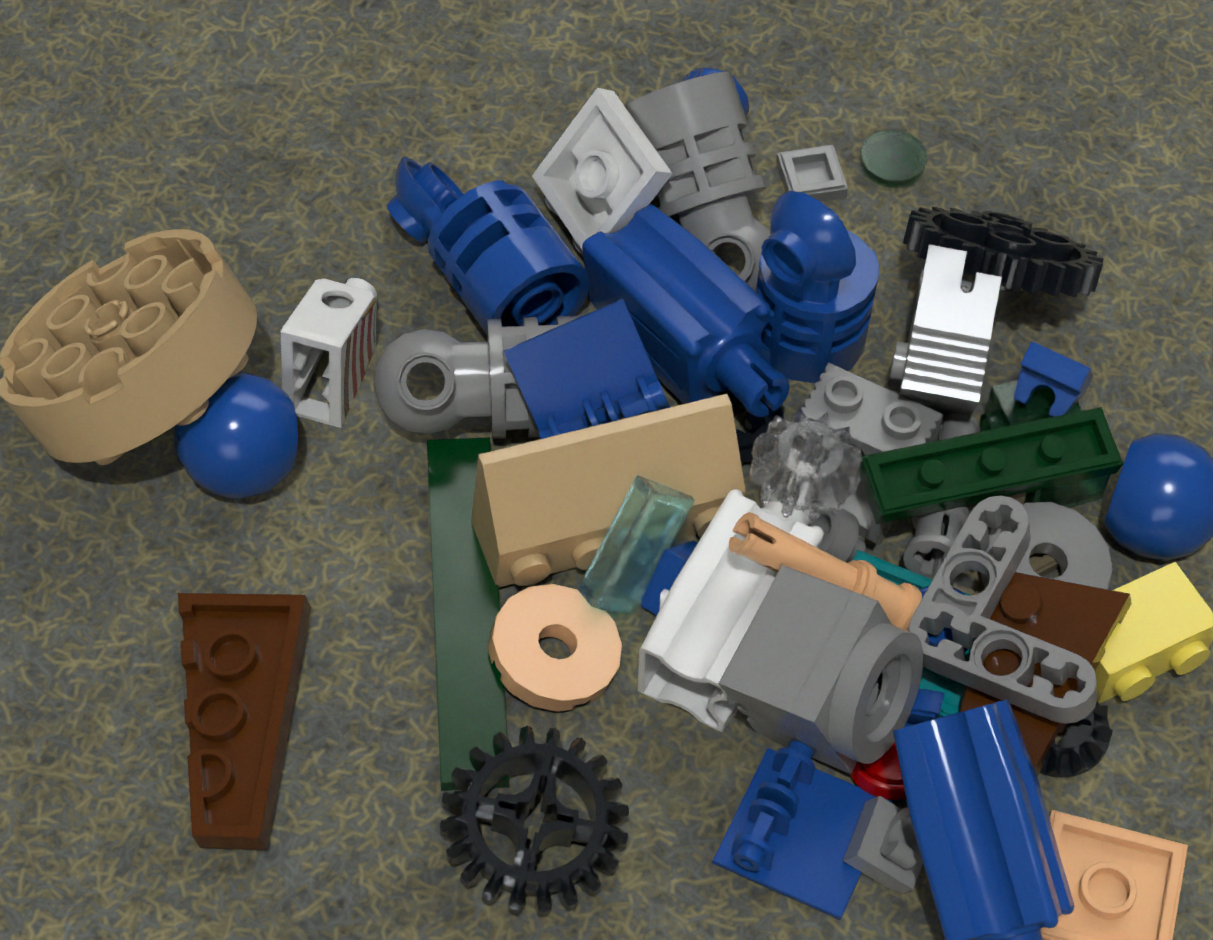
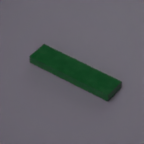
(989, 464)

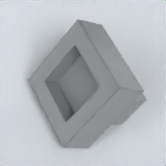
(885, 846)

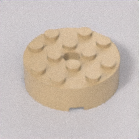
(128, 348)

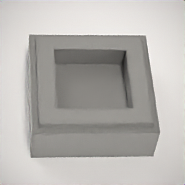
(813, 172)

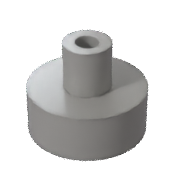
(840, 534)

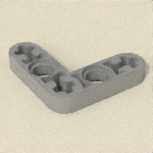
(970, 619)

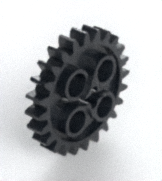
(1007, 248)

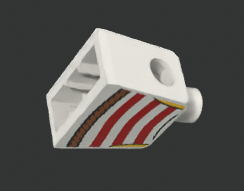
(334, 320)

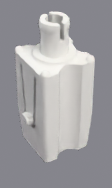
(710, 613)

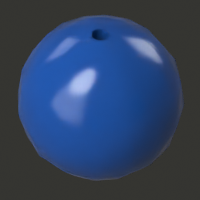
(242, 439)
(1163, 498)

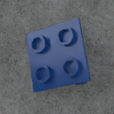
(586, 372)
(796, 831)

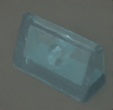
(634, 545)

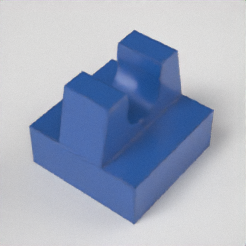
(1055, 372)

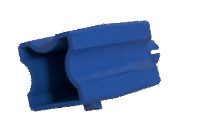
(688, 310)
(982, 826)

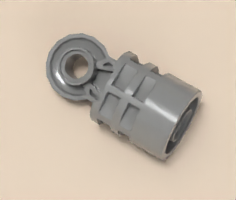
(702, 143)
(475, 379)

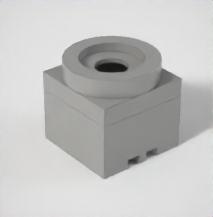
(825, 671)

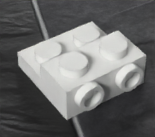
(600, 170)

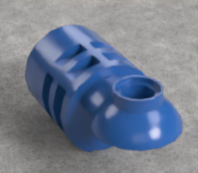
(490, 246)
(817, 289)

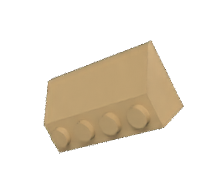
(555, 497)

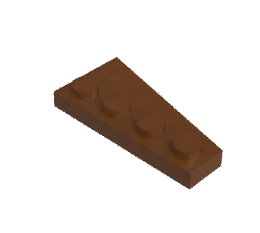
(1059, 613)
(241, 692)

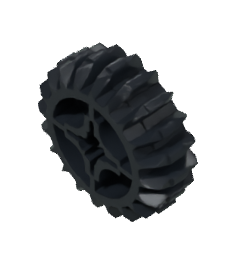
(565, 826)

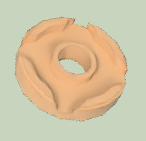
(559, 614)

